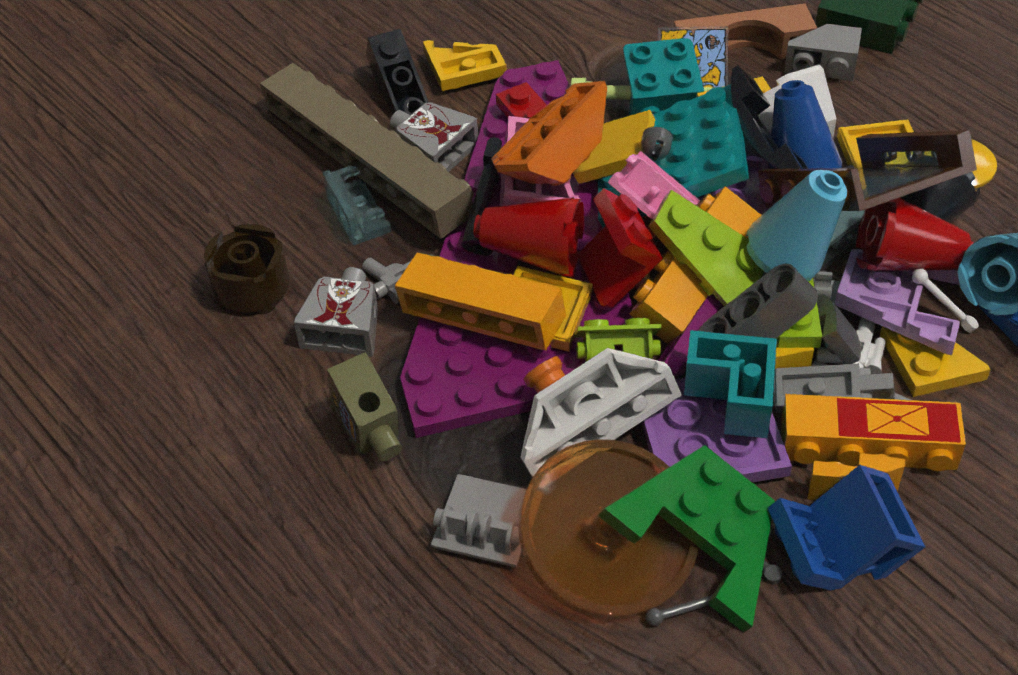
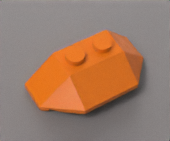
(556, 137)

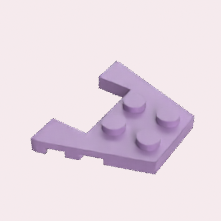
(893, 301)

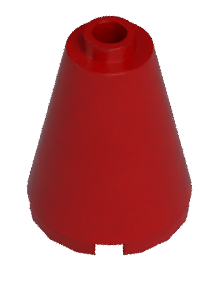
(535, 233)
(908, 238)

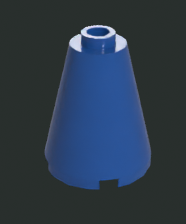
(802, 126)

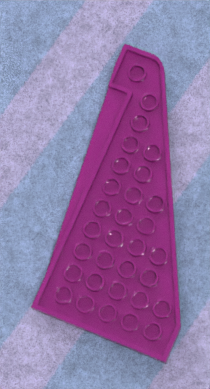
(471, 377)

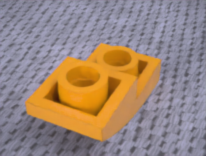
(827, 474)

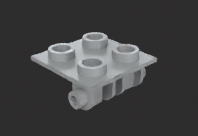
(480, 521)

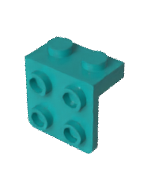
(661, 74)

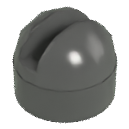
(649, 139)

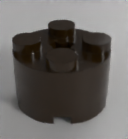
(247, 269)

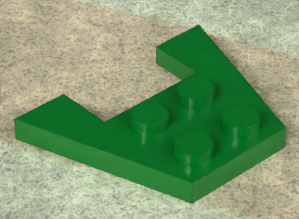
(717, 513)

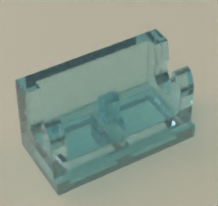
(355, 206)

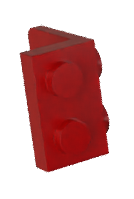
(620, 251)

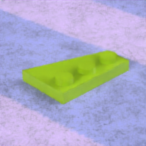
(706, 246)

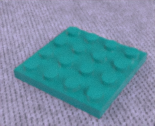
(705, 144)

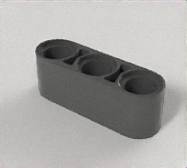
(766, 306)

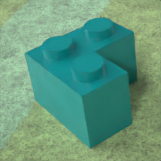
(737, 371)

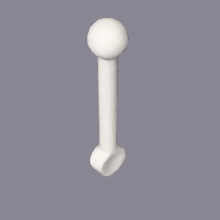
(968, 322)

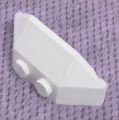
(596, 403)

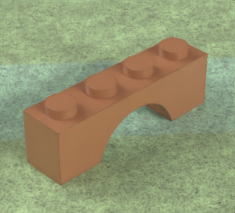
(761, 28)

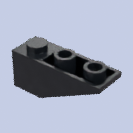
(395, 72)

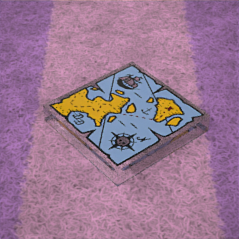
(710, 50)

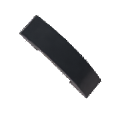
(749, 103)

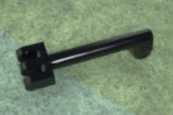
(482, 197)

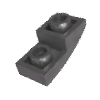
(837, 332)

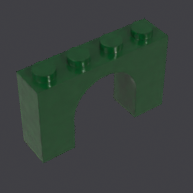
(881, 20)

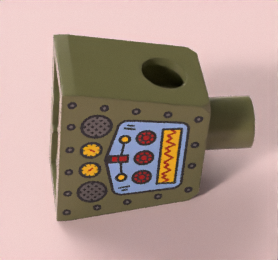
(364, 407)

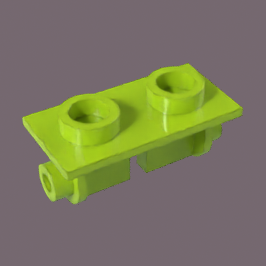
(633, 337)

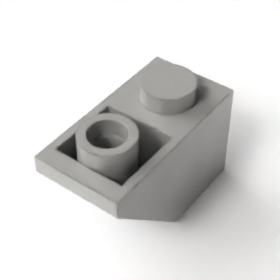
(829, 46)

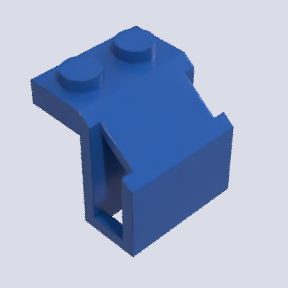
(847, 531)

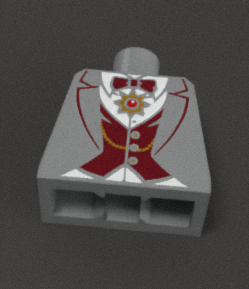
(438, 132)
(339, 315)

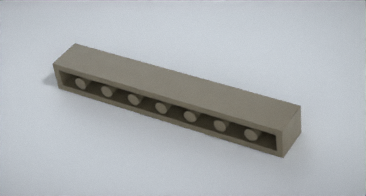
(357, 139)

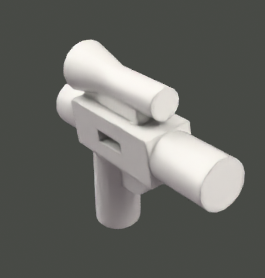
(870, 353)

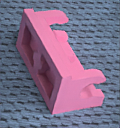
(647, 184)

